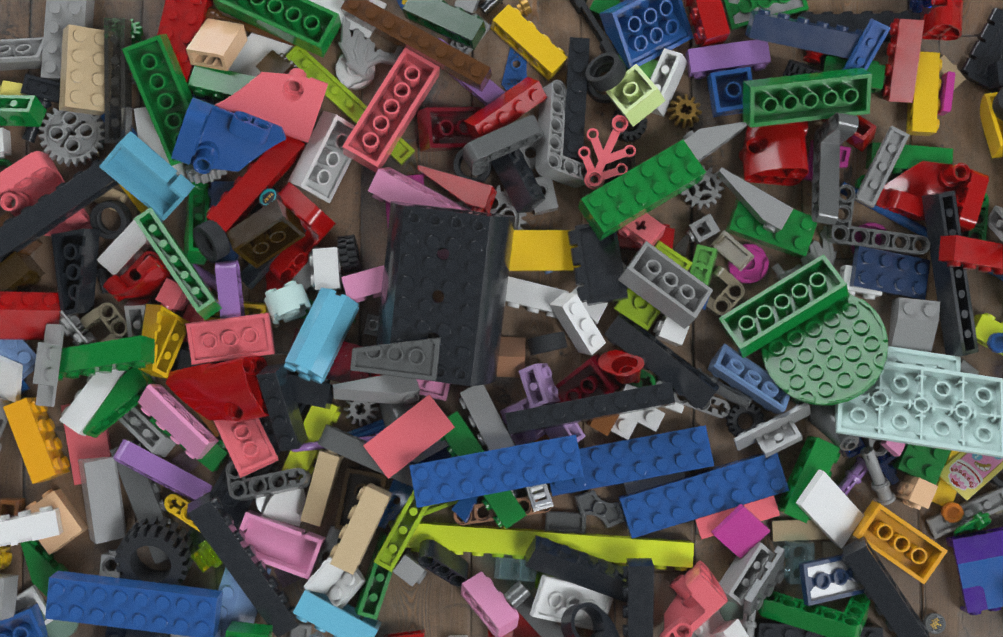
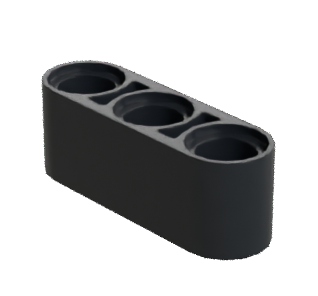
(443, 562)

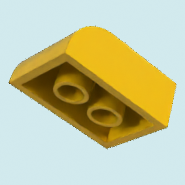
(991, 125)

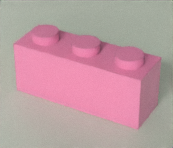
(489, 605)

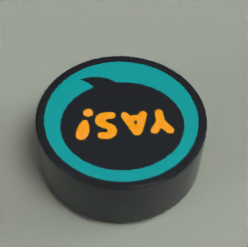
(268, 196)

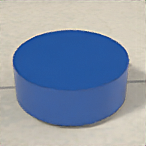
(995, 342)

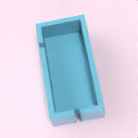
(146, 175)
(326, 617)

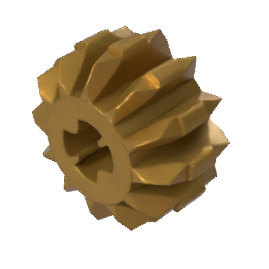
(685, 104)

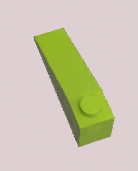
(400, 534)

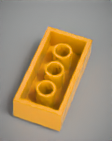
(37, 440)
(899, 542)

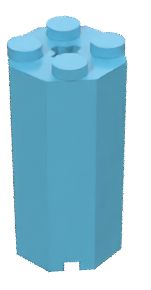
(321, 335)

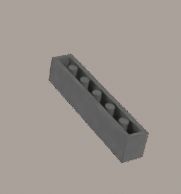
(144, 498)

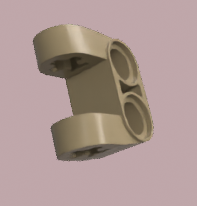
(728, 281)
(112, 323)

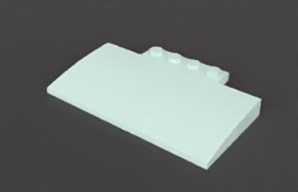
(928, 404)

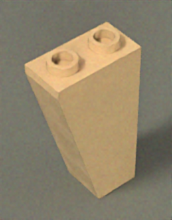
(321, 487)

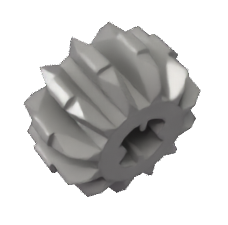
(363, 416)

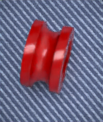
(813, 57)

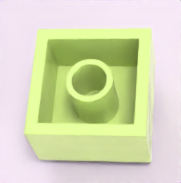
(636, 95)

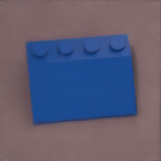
(645, 28)

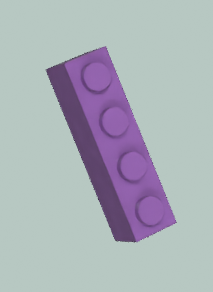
(727, 57)

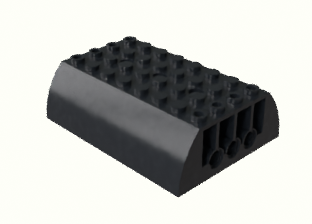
(470, 278)

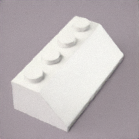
(323, 159)

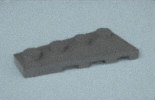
(403, 359)

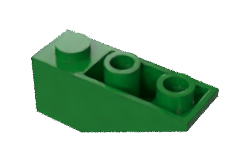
(40, 564)

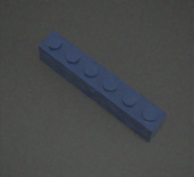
(802, 33)

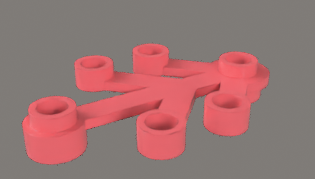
(605, 156)

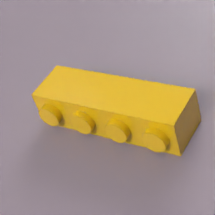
(529, 42)
(923, 111)

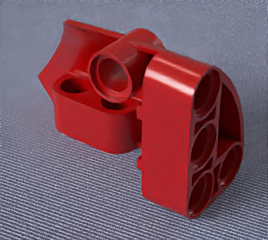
(944, 21)
(775, 154)
(905, 192)
(295, 257)
(152, 278)
(222, 389)

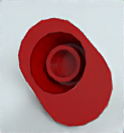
(623, 366)

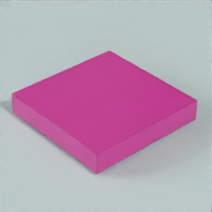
(740, 531)

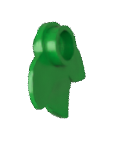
(978, 522)

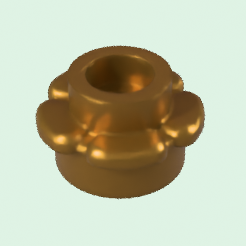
(524, 7)

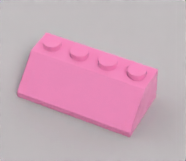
(177, 421)

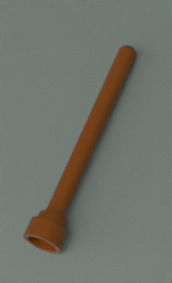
(213, 13)

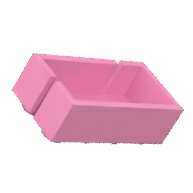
(282, 544)

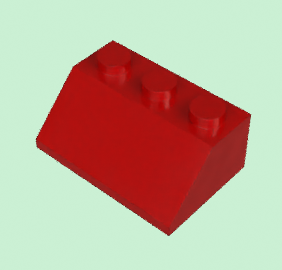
(26, 314)

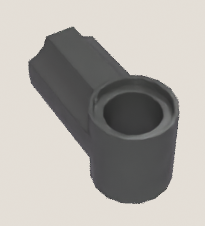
(331, 540)

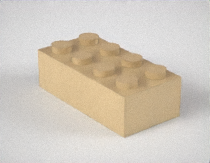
(82, 71)
(361, 528)

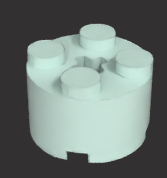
(287, 303)

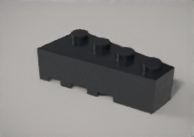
(76, 269)

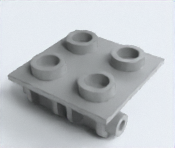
(73, 327)

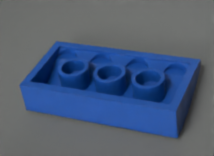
(25, 623)

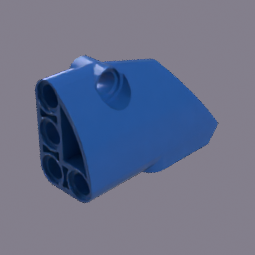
(222, 138)

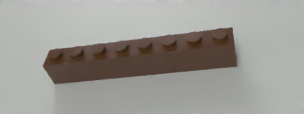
(420, 42)

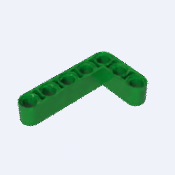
(817, 617)

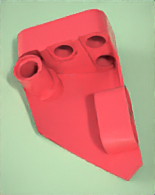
(29, 181)
(696, 601)

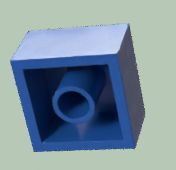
(727, 91)

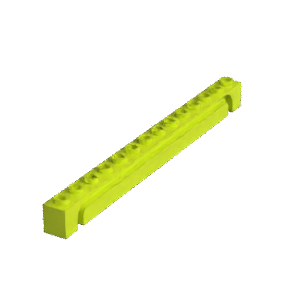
(516, 542)

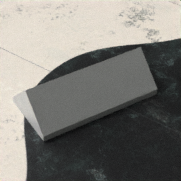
(21, 53)
(102, 499)

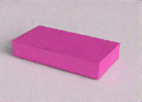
(946, 93)

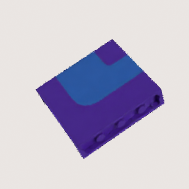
(980, 569)

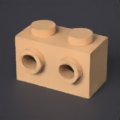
(916, 492)

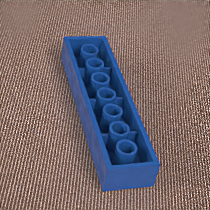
(639, 460)
(496, 471)
(703, 494)
(133, 604)

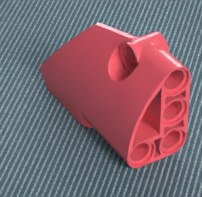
(281, 99)

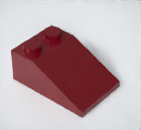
(444, 128)
(587, 382)

